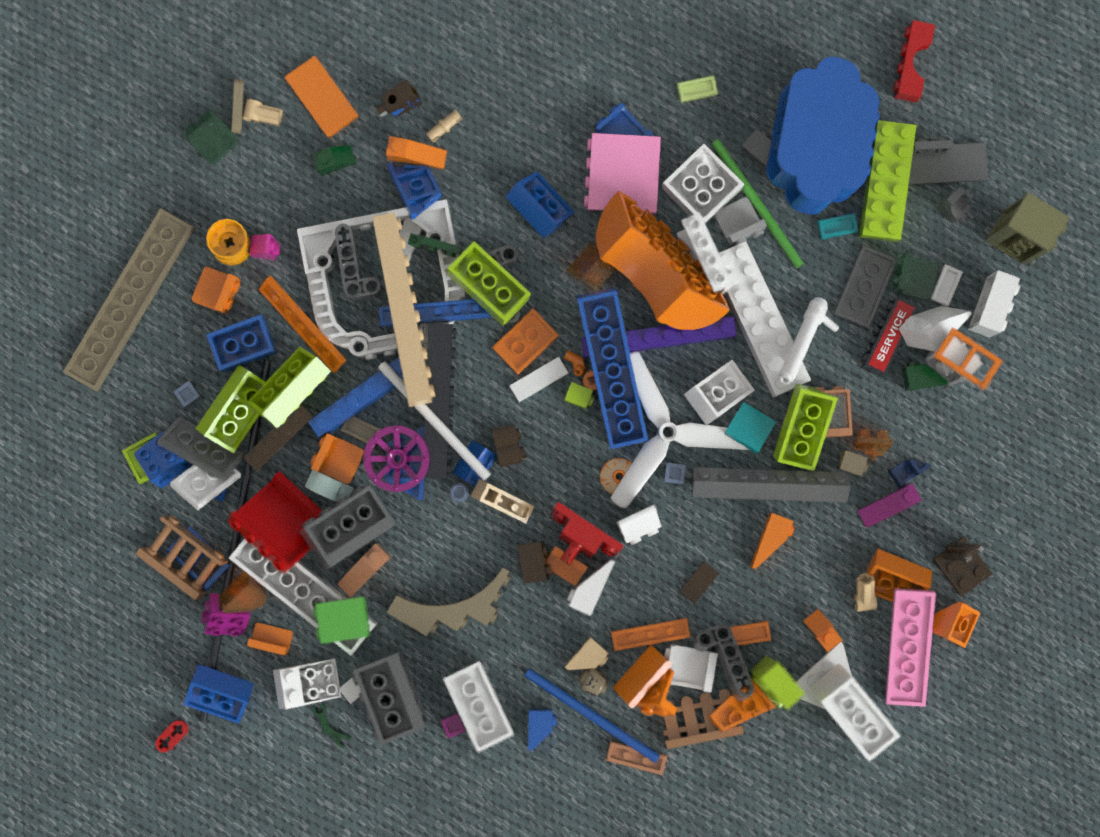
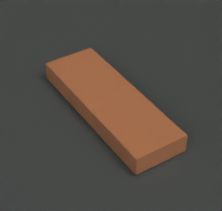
(627, 756)

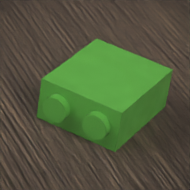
(342, 619)

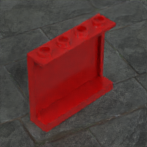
(274, 521)

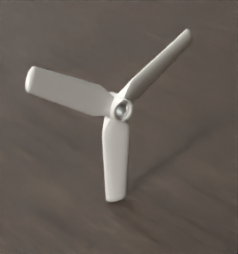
(656, 448)

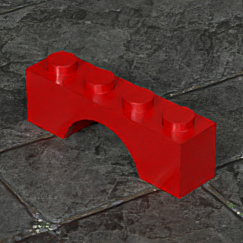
(910, 84)

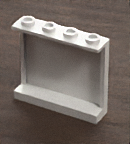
(703, 248)

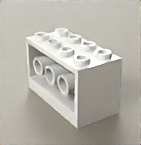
(478, 706)
(854, 711)

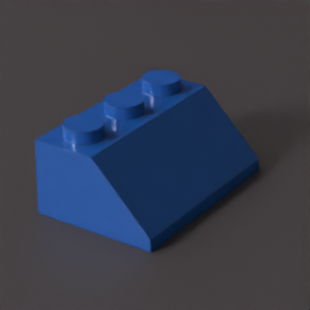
(539, 204)
(218, 693)

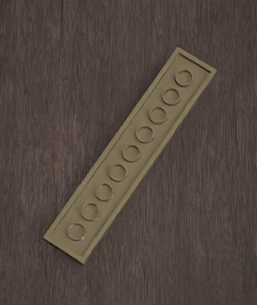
(128, 300)

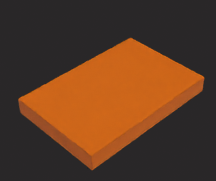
(525, 341)
(641, 676)

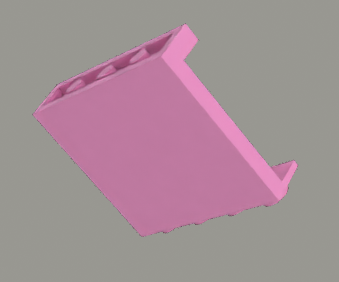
(624, 165)

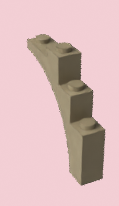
(424, 617)

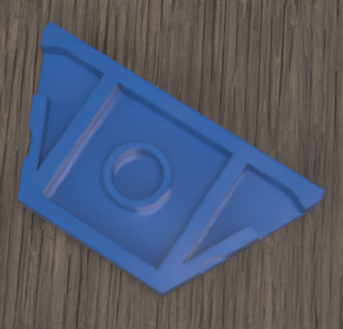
(415, 186)
(418, 490)

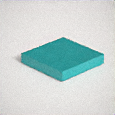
(750, 427)

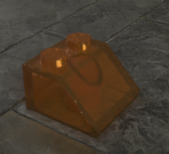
(590, 269)
(242, 595)

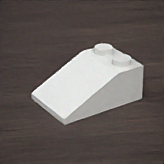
(931, 327)
(719, 392)
(639, 524)
(587, 592)

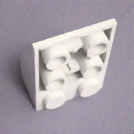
(306, 683)

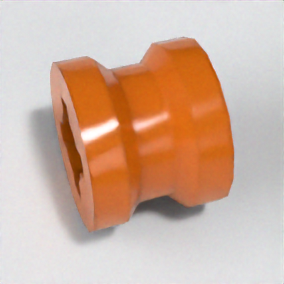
(589, 383)

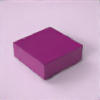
(453, 725)

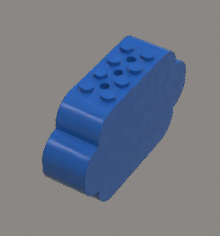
(823, 135)

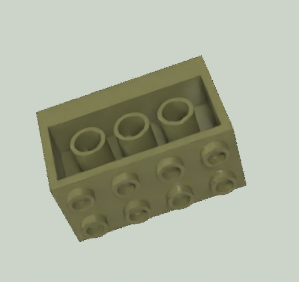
(1027, 229)

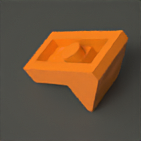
(822, 630)

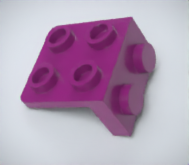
(221, 623)

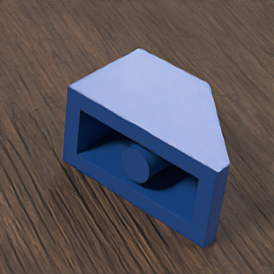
(539, 726)

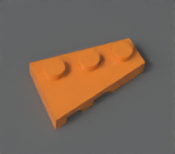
(733, 712)

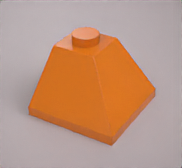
(955, 623)

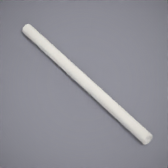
(437, 424)

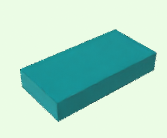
(837, 226)

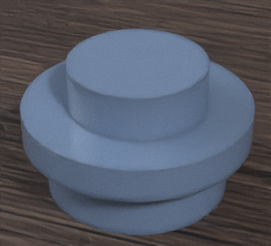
(459, 492)

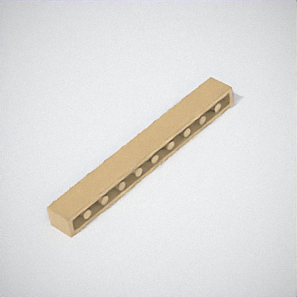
(402, 309)

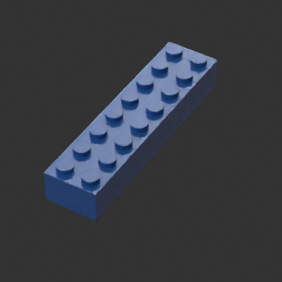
(612, 367)

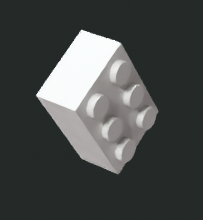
(994, 304)
(956, 353)

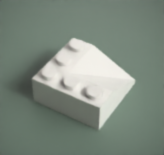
(702, 184)

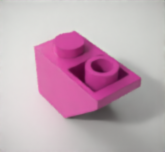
(264, 247)

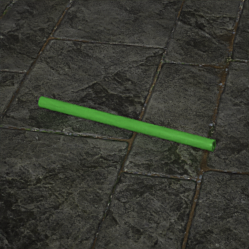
(758, 205)

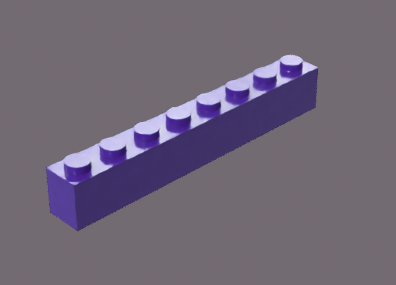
(669, 337)

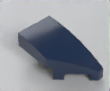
(906, 471)

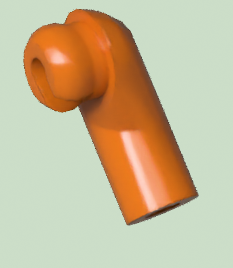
(577, 361)

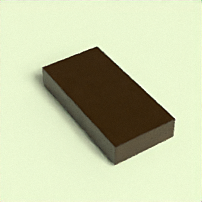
(699, 582)

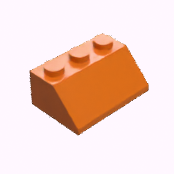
(896, 573)

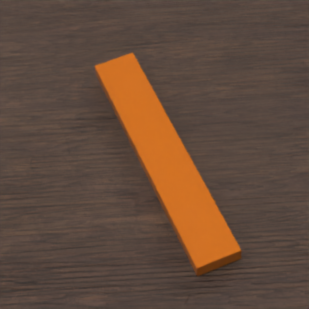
(302, 324)

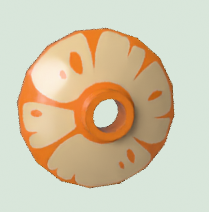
(609, 471)

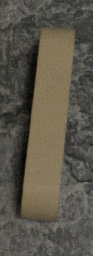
(237, 106)

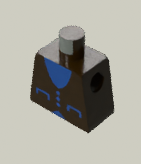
(399, 100)

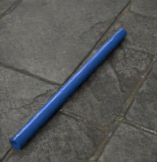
(592, 715)

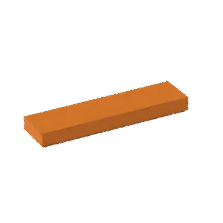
(650, 634)

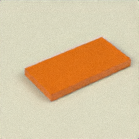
(321, 96)

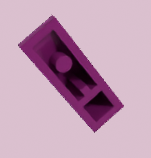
(889, 505)

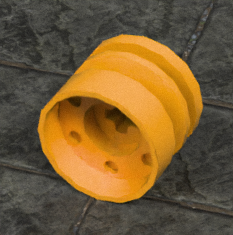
(225, 232)

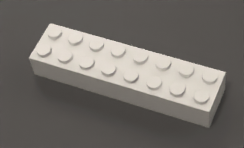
(759, 318)
(297, 588)

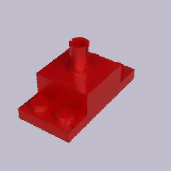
(582, 536)

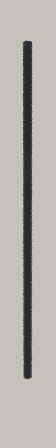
(236, 535)

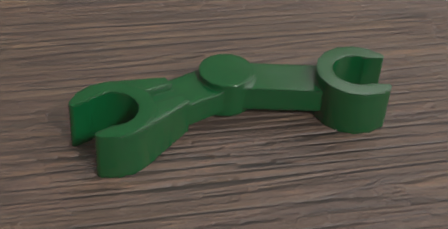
(327, 729)

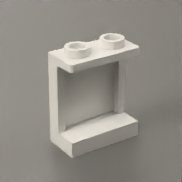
(692, 667)

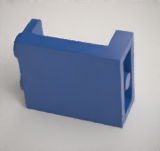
(620, 123)

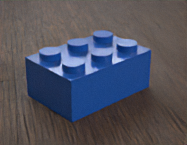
(242, 343)

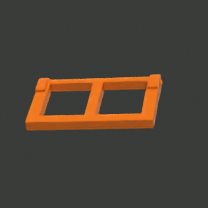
(975, 347)

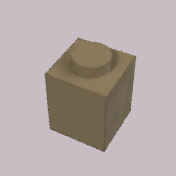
(853, 463)

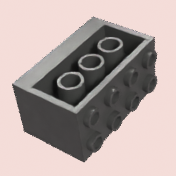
(359, 531)
(403, 693)

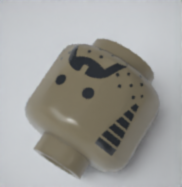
(593, 682)

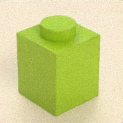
(579, 396)

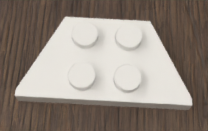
(819, 669)

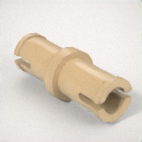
(444, 126)

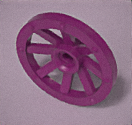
(416, 478)

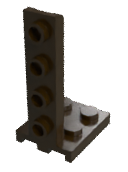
(963, 565)

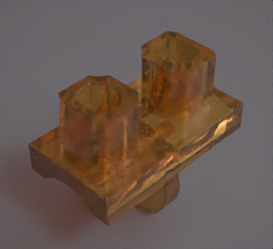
(873, 446)

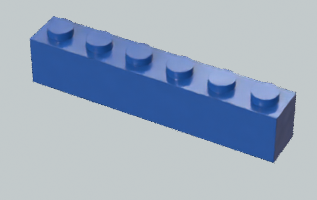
(354, 402)

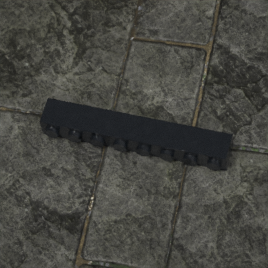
(440, 363)

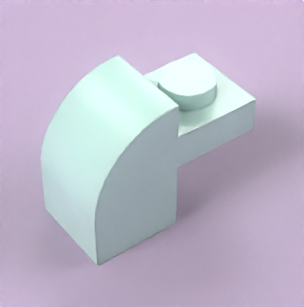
(328, 486)

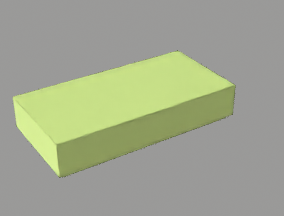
(697, 89)

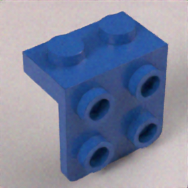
(159, 463)

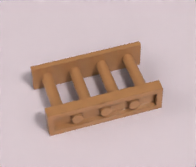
(180, 576)

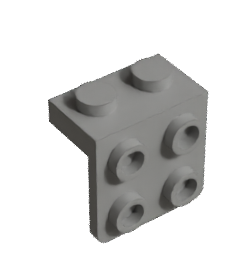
(739, 222)

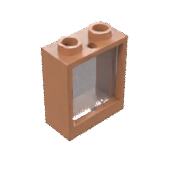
(842, 413)

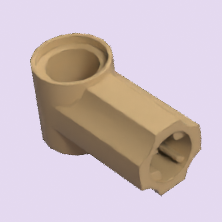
(258, 113)
(865, 593)

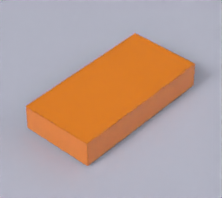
(751, 633)

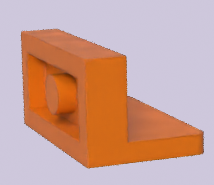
(571, 573)
(270, 639)

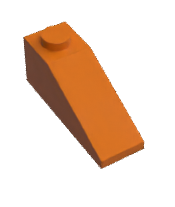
(415, 153)
(773, 536)

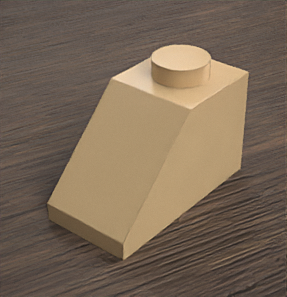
(588, 656)

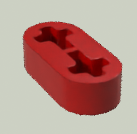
(169, 733)

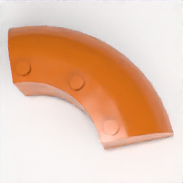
(657, 265)

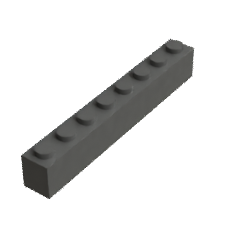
(770, 484)

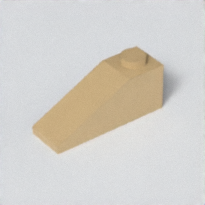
(502, 501)

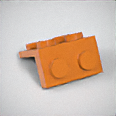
(216, 290)
(337, 458)
(654, 700)

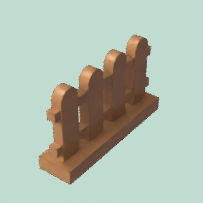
(691, 725)

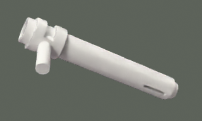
(812, 318)

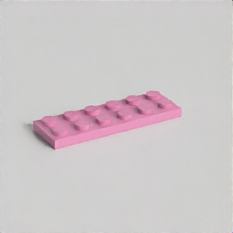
(910, 647)

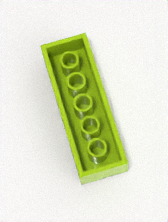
(887, 182)

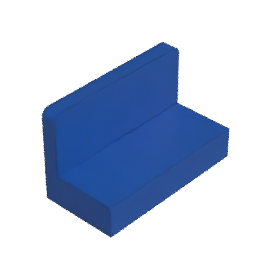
(483, 455)

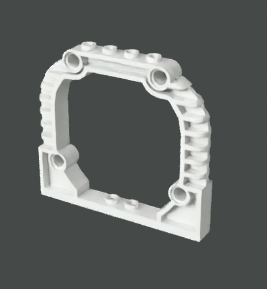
(318, 243)

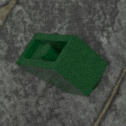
(333, 159)
(921, 377)

